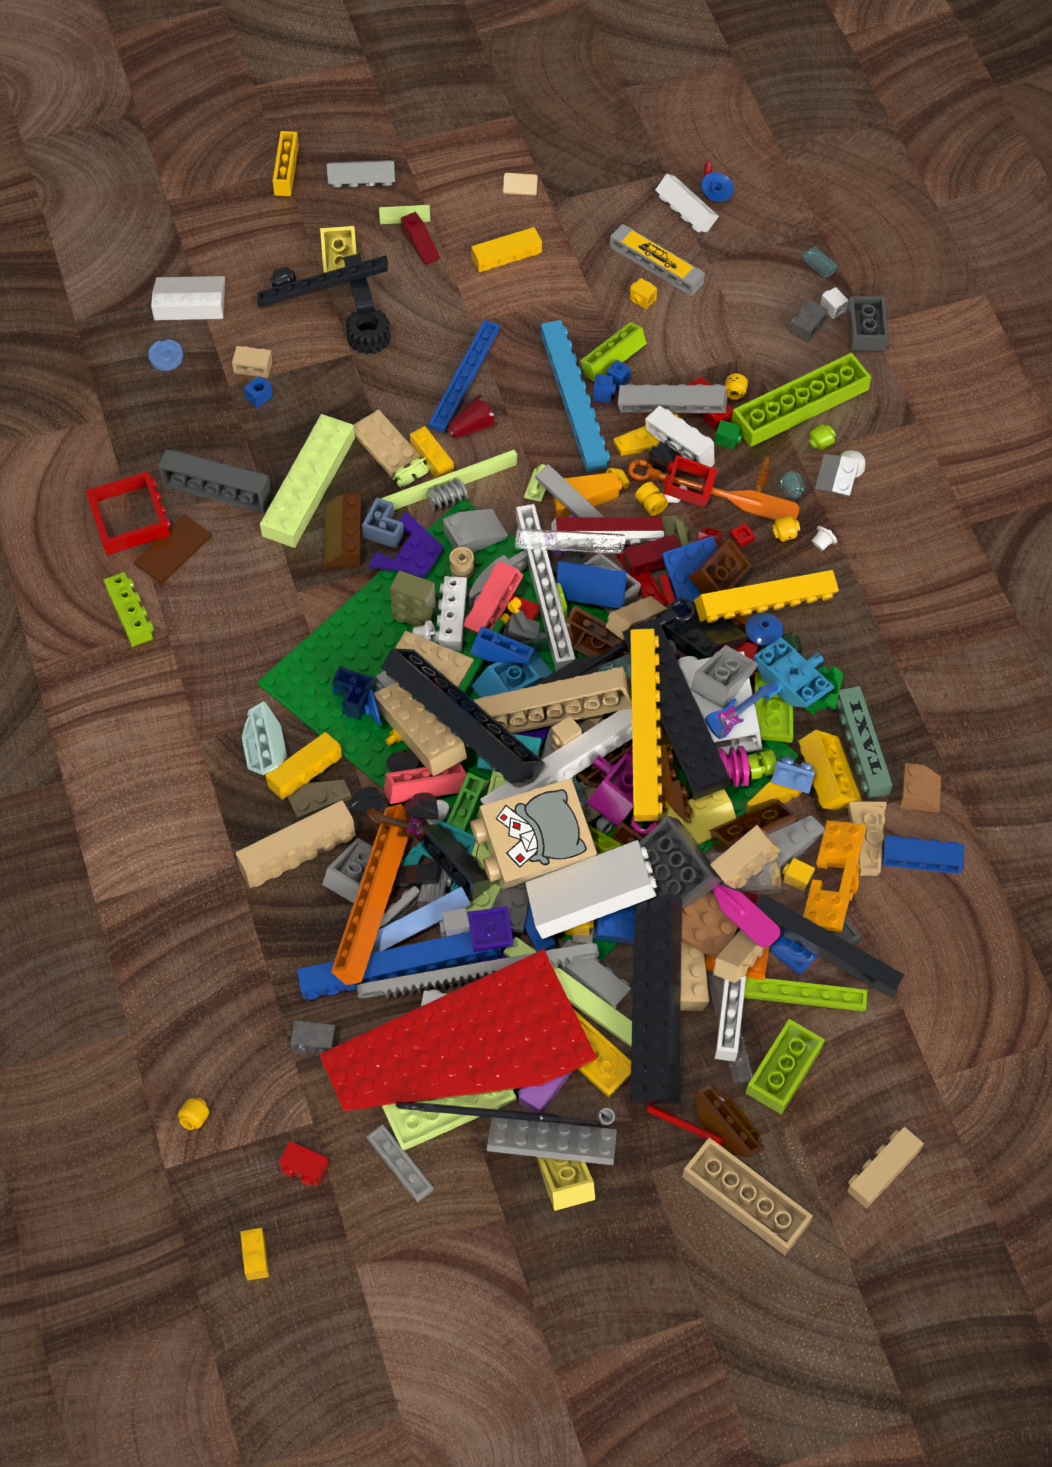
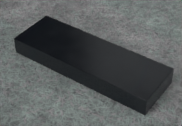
(417, 875)

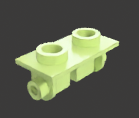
(417, 468)
(535, 490)

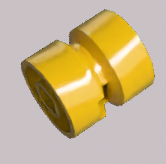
(651, 498)

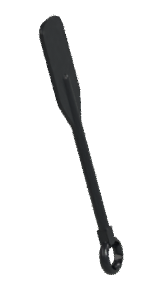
(589, 665)
(484, 1112)

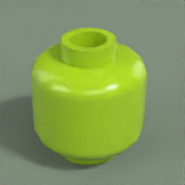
(822, 437)

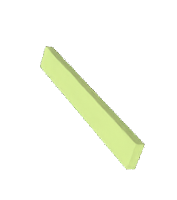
(466, 475)
(584, 999)

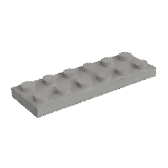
(552, 1140)

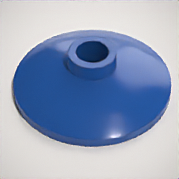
(717, 187)
(763, 635)
(371, 708)

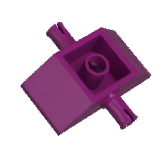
(614, 796)

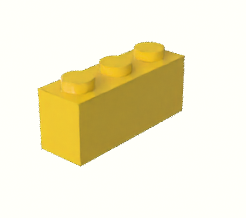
(428, 447)

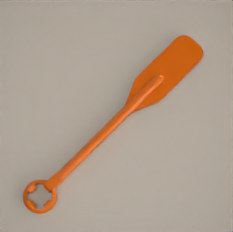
(746, 500)

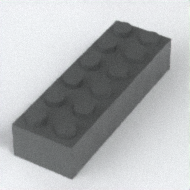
(215, 481)

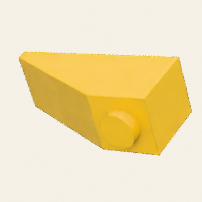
(771, 793)

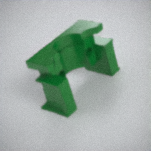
(830, 699)

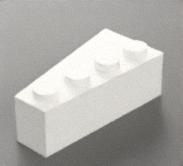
(680, 436)

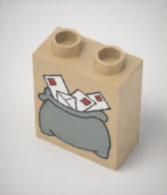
(533, 834)

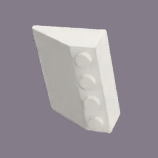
(188, 298)

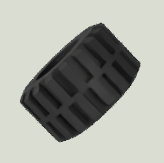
(368, 341)

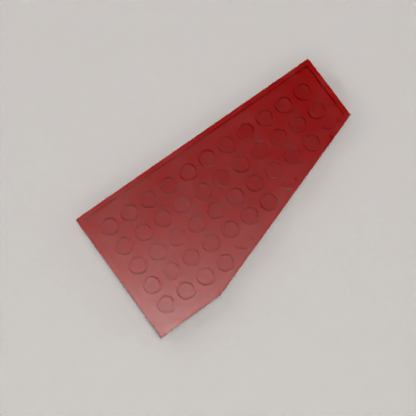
(477, 1040)

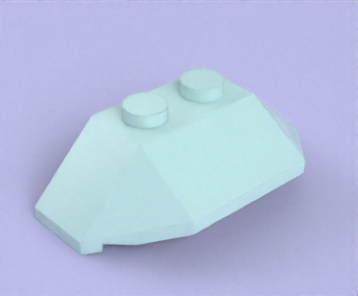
(263, 740)

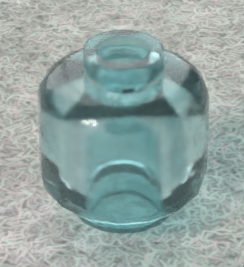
(792, 485)

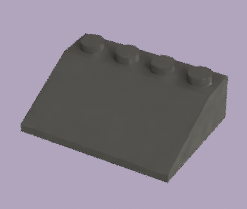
(678, 862)

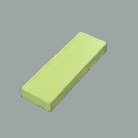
(393, 215)

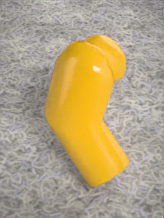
(620, 475)

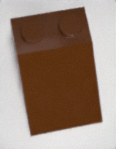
(720, 569)

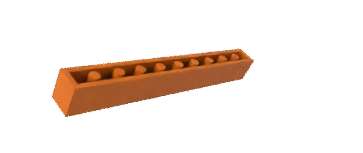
(370, 900)

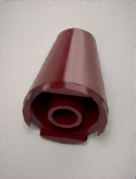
(472, 419)

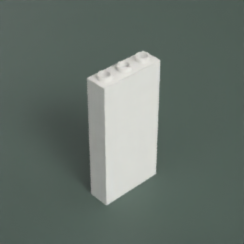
(591, 889)

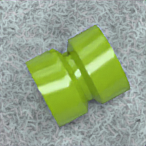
(766, 761)

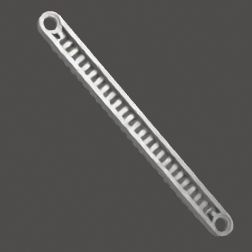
(467, 972)

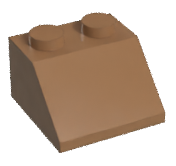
(920, 788)

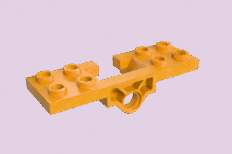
(839, 849)

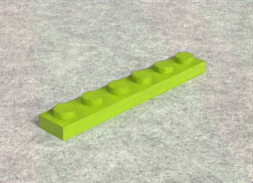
(806, 994)

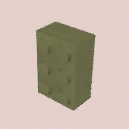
(412, 599)

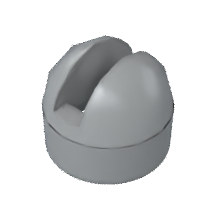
(604, 825)
(607, 1113)

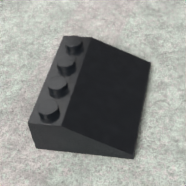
(699, 637)

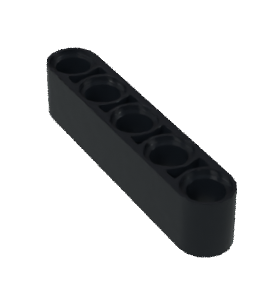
(360, 287)

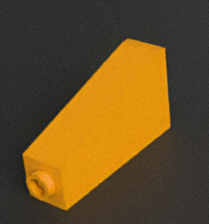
(594, 488)

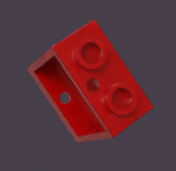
(694, 468)

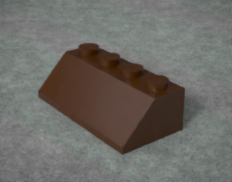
(343, 531)
(768, 817)

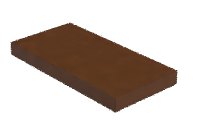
(171, 552)

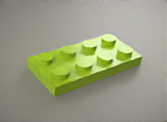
(773, 716)

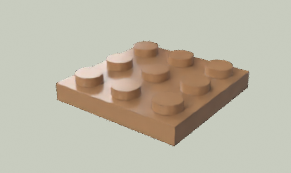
(706, 926)

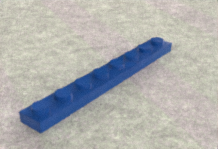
(464, 376)

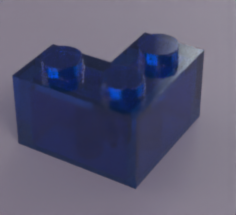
(355, 689)

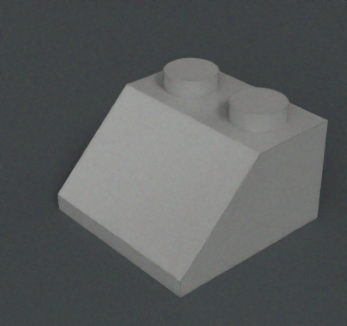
(837, 475)

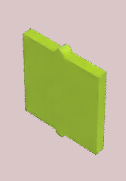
(562, 600)

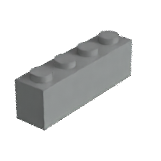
(598, 979)

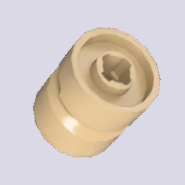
(462, 562)

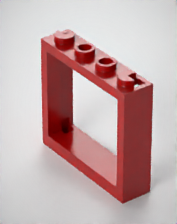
(135, 537)

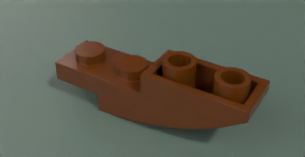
(673, 791)

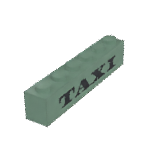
(863, 743)

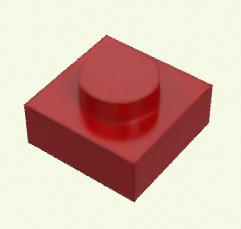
(742, 535)

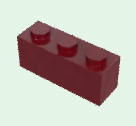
(648, 556)

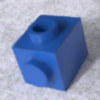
(603, 388)

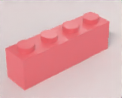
(493, 598)
(407, 783)

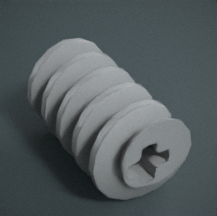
(447, 493)

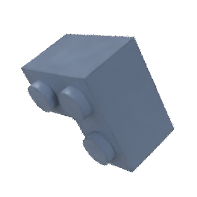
(381, 526)

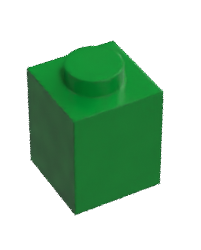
(728, 435)

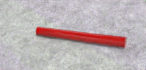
(683, 1124)

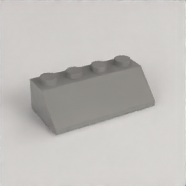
(361, 172)

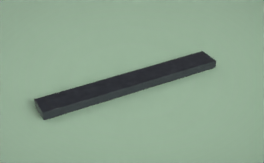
(322, 281)

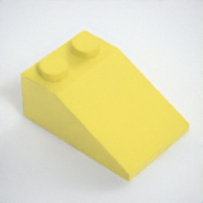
(336, 244)
(566, 1182)

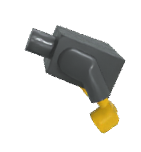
(518, 626)

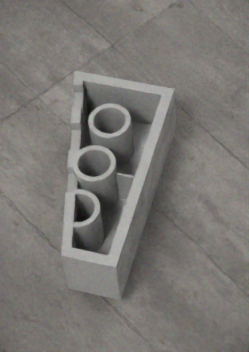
(797, 839)

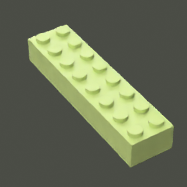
(307, 481)

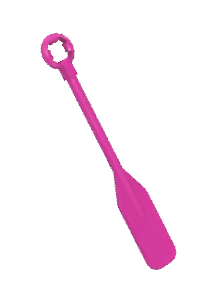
(737, 908)

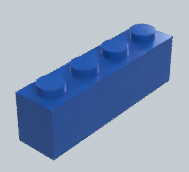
(923, 854)

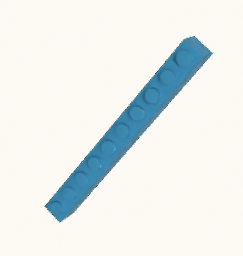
(574, 396)

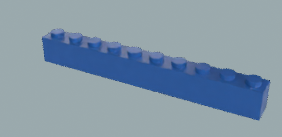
(397, 962)

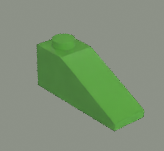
(468, 800)

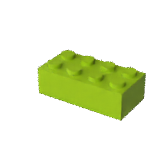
(785, 1066)

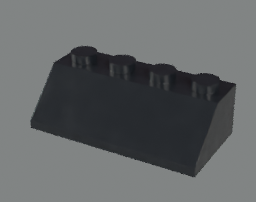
(454, 860)

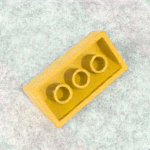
(833, 775)

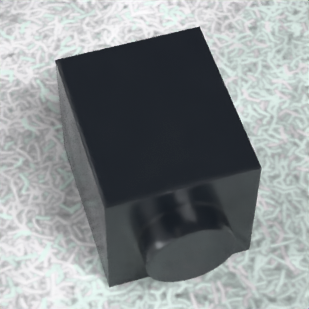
(660, 456)

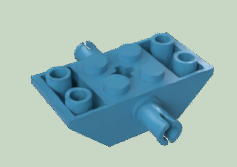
(511, 676)
(796, 677)

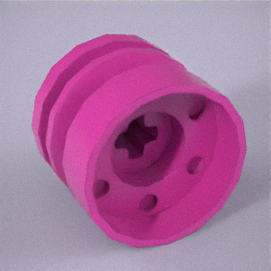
(736, 765)

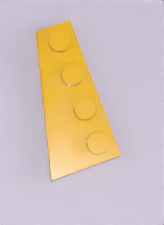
(635, 441)

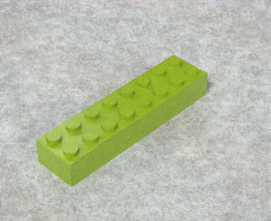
(801, 399)

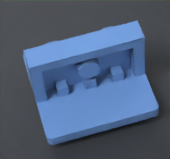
(793, 775)

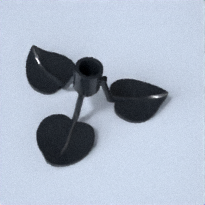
(421, 806)

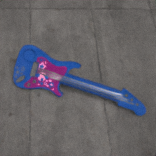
(722, 721)

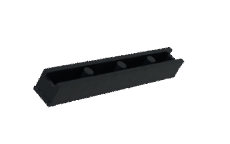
(831, 947)

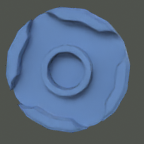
(165, 355)

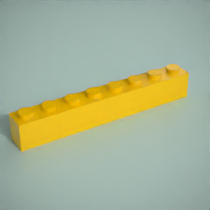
(766, 595)

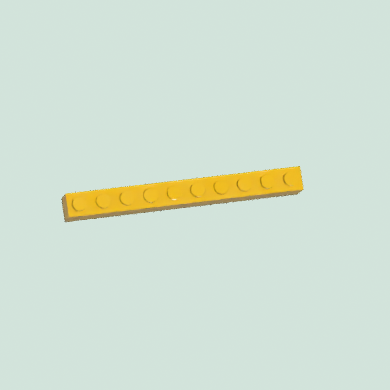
(645, 725)

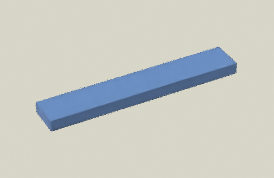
(419, 920)

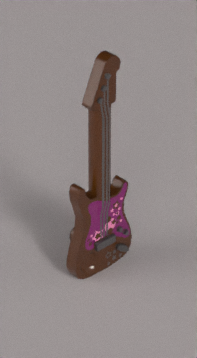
(411, 826)

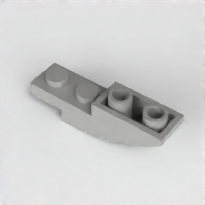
(518, 561)

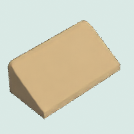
(520, 184)

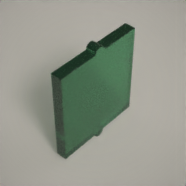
(539, 644)

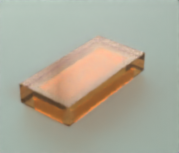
(763, 474)

